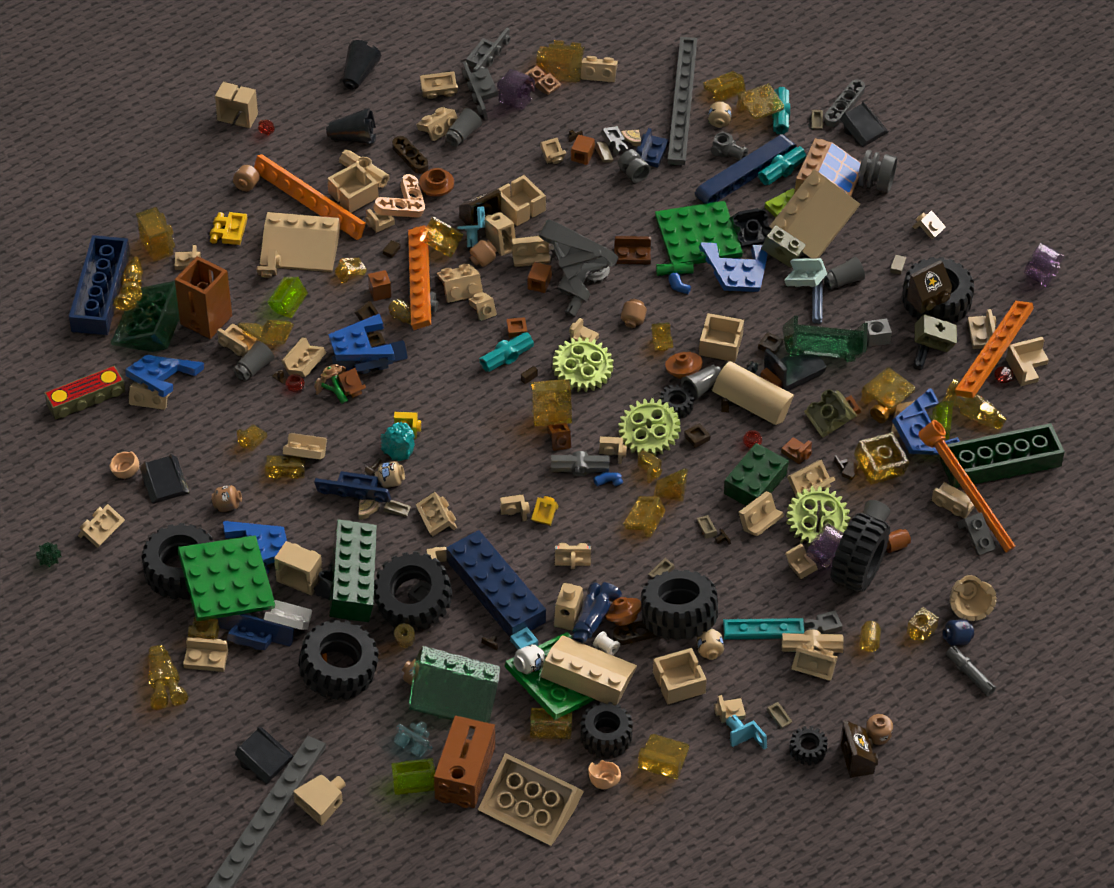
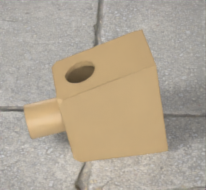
(500, 232)
(569, 599)
(320, 797)

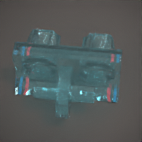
(420, 744)

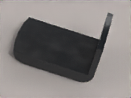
(794, 369)

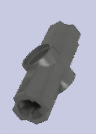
(579, 463)

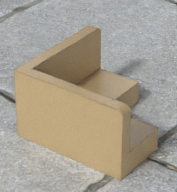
(1024, 357)

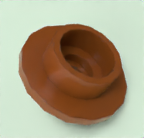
(436, 182)
(683, 364)
(624, 611)

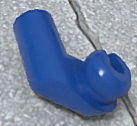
(677, 285)
(607, 477)

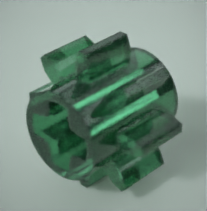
(48, 554)

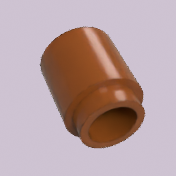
(898, 540)

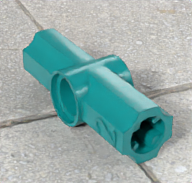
(781, 118)
(782, 165)
(506, 352)

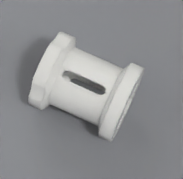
(606, 644)

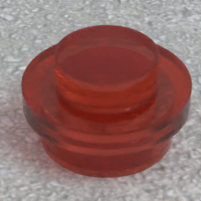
(266, 127)
(1003, 374)
(295, 383)
(751, 438)

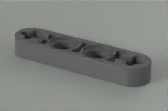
(842, 102)

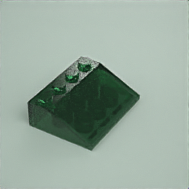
(151, 321)
(453, 685)

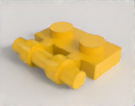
(233, 231)

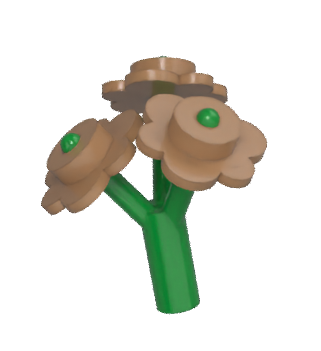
(331, 372)

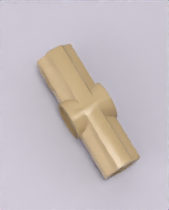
(349, 158)
(820, 641)

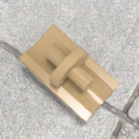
(572, 555)

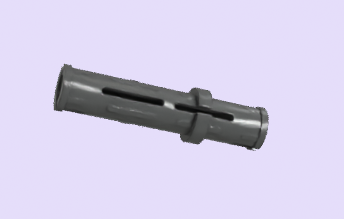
(964, 664)

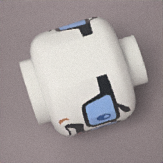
(529, 659)

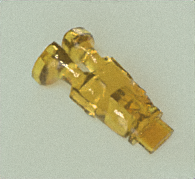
(131, 286)
(975, 408)
(163, 673)

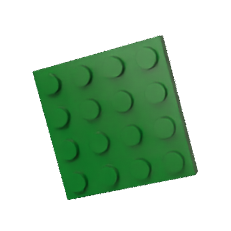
(689, 226)
(226, 578)
(551, 696)

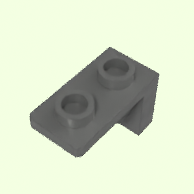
(978, 532)

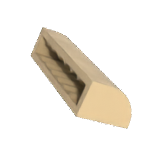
(753, 393)

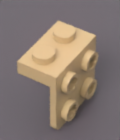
(460, 282)

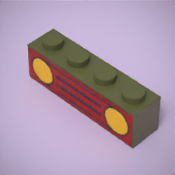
(85, 392)

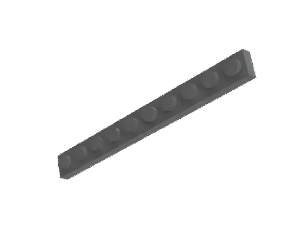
(682, 101)
(268, 814)

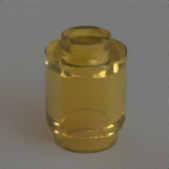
(400, 310)
(870, 636)
(404, 641)

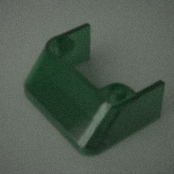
(825, 340)

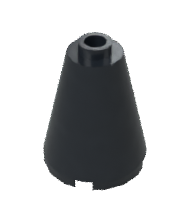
(359, 63)
(353, 128)

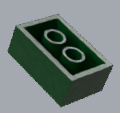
(755, 474)

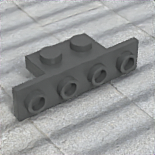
(486, 51)
(482, 87)

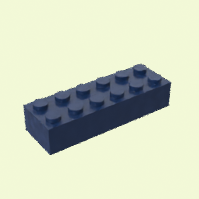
(99, 285)
(495, 584)

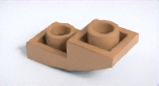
(544, 82)

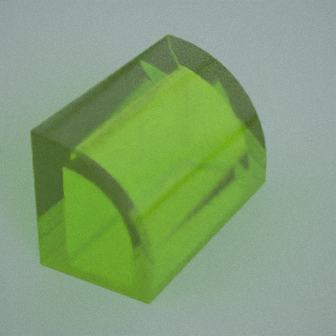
(288, 296)
(943, 414)
(413, 776)

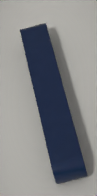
(743, 170)

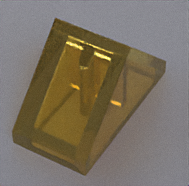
(672, 486)

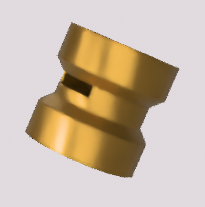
(881, 413)

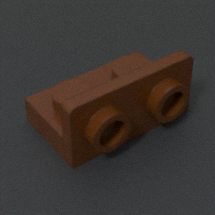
(633, 249)

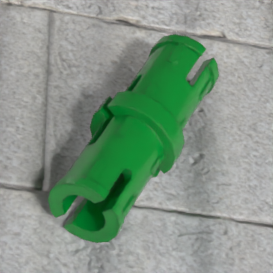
(674, 267)

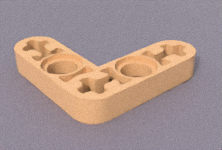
(411, 206)

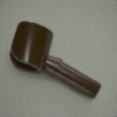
(371, 470)

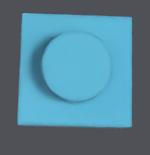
(523, 638)

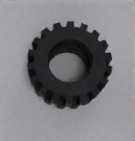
(606, 743)

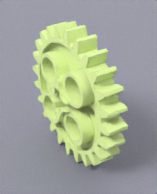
(567, 358)
(647, 413)
(800, 514)

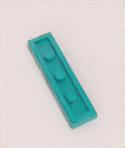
(761, 628)

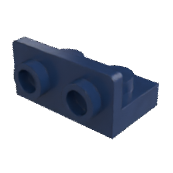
(652, 148)

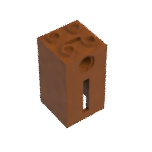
(203, 303)
(464, 762)

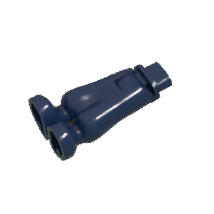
(593, 609)

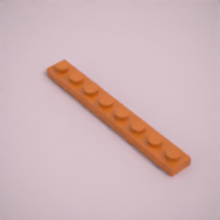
(308, 196)
(419, 279)
(994, 349)

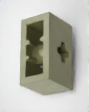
(783, 246)
(935, 333)

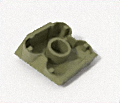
(830, 412)

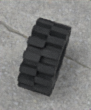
(681, 394)
(812, 736)

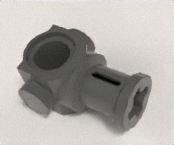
(725, 147)

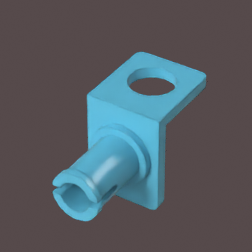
(472, 235)
(744, 732)

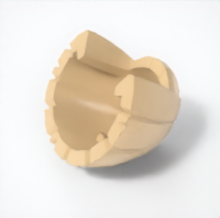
(972, 598)

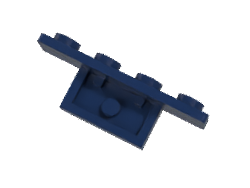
(365, 363)
(355, 486)
(255, 631)

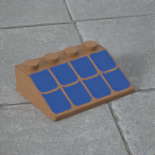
(831, 163)

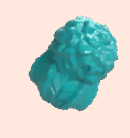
(398, 441)

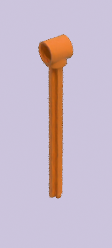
(934, 436)

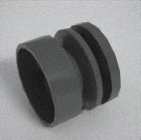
(877, 171)

